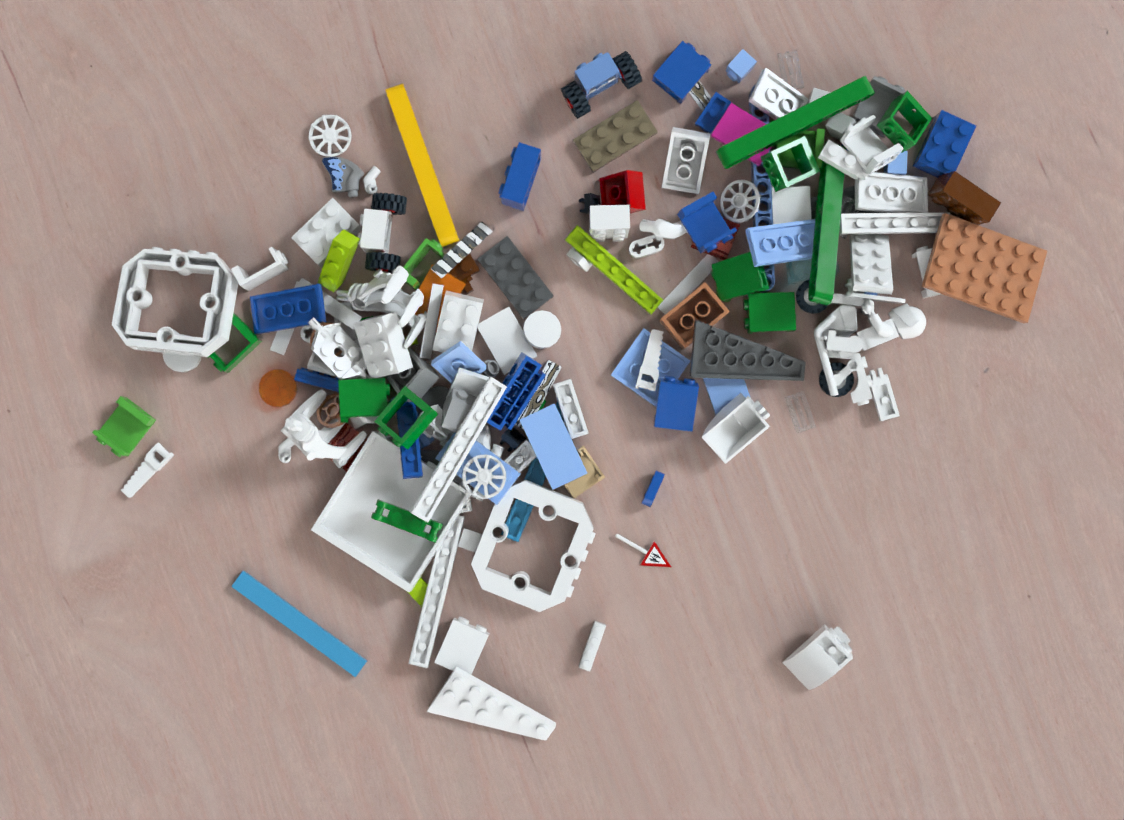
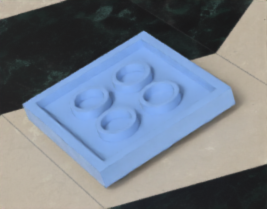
(627, 371)

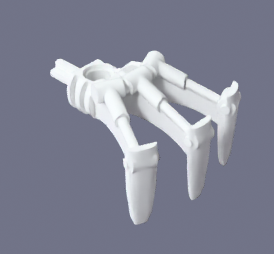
(386, 296)
(315, 442)

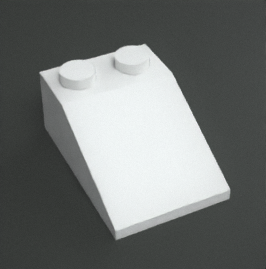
(685, 160)

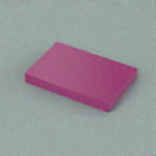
(736, 124)

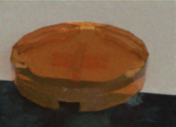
(278, 388)

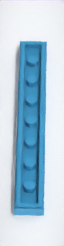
(521, 510)
(299, 623)

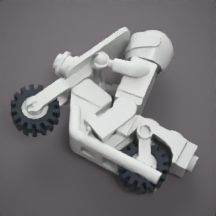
(834, 340)

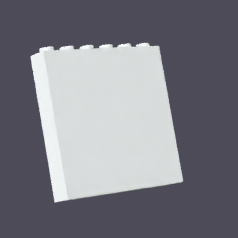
(380, 546)

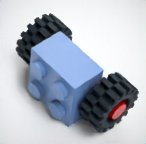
(598, 76)

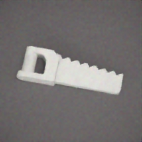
(651, 361)
(147, 469)

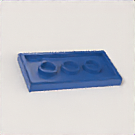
(287, 309)

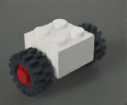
(377, 230)

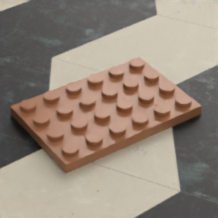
(984, 268)

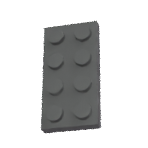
(515, 277)

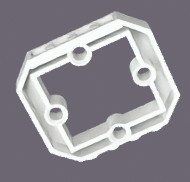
(134, 281)
(505, 585)

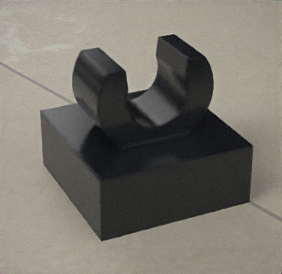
(589, 200)
(512, 438)

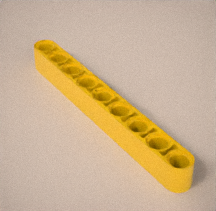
(422, 165)

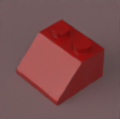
(623, 189)

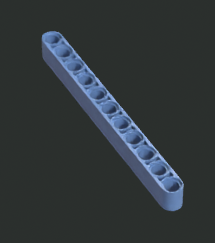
(766, 197)

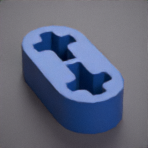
(653, 488)

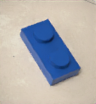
(712, 113)

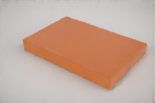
(450, 284)

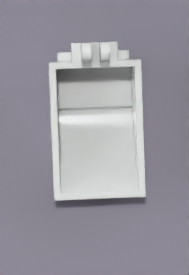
(736, 427)
(820, 657)

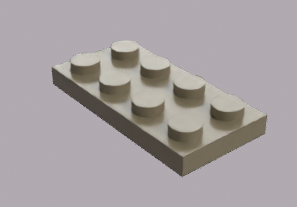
(615, 136)

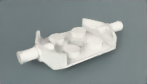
(331, 337)

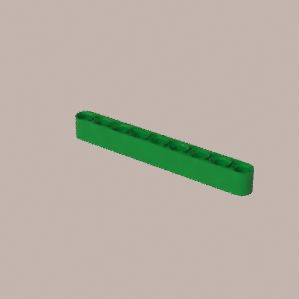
(795, 122)
(826, 234)

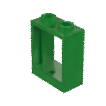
(918, 119)
(803, 157)
(249, 335)
(416, 429)

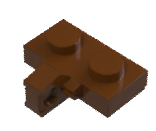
(464, 271)

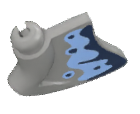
(343, 174)

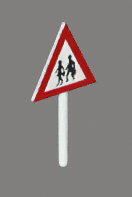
(653, 556)

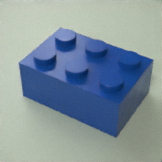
(944, 144)
(520, 176)

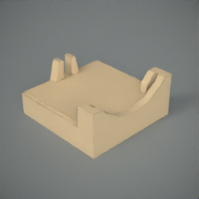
(586, 481)

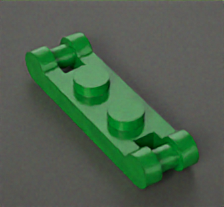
(406, 521)

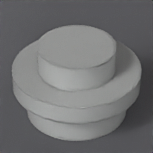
(492, 368)

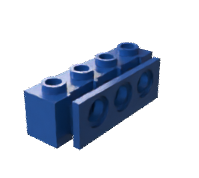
(517, 385)

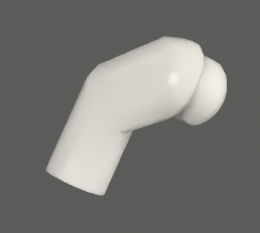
(369, 180)
(284, 450)

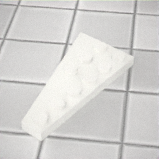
(479, 703)

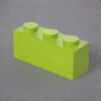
(338, 260)

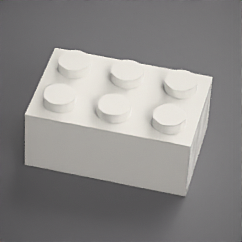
(609, 222)
(322, 228)
(457, 321)
(383, 345)

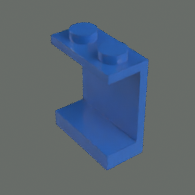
(681, 71)
(705, 224)
(676, 404)

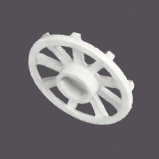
(329, 135)
(740, 201)
(484, 476)

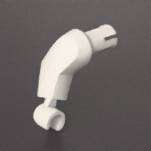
(663, 228)

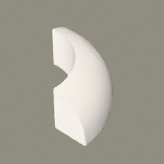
(443, 434)

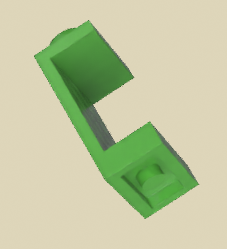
(418, 256)
(124, 427)

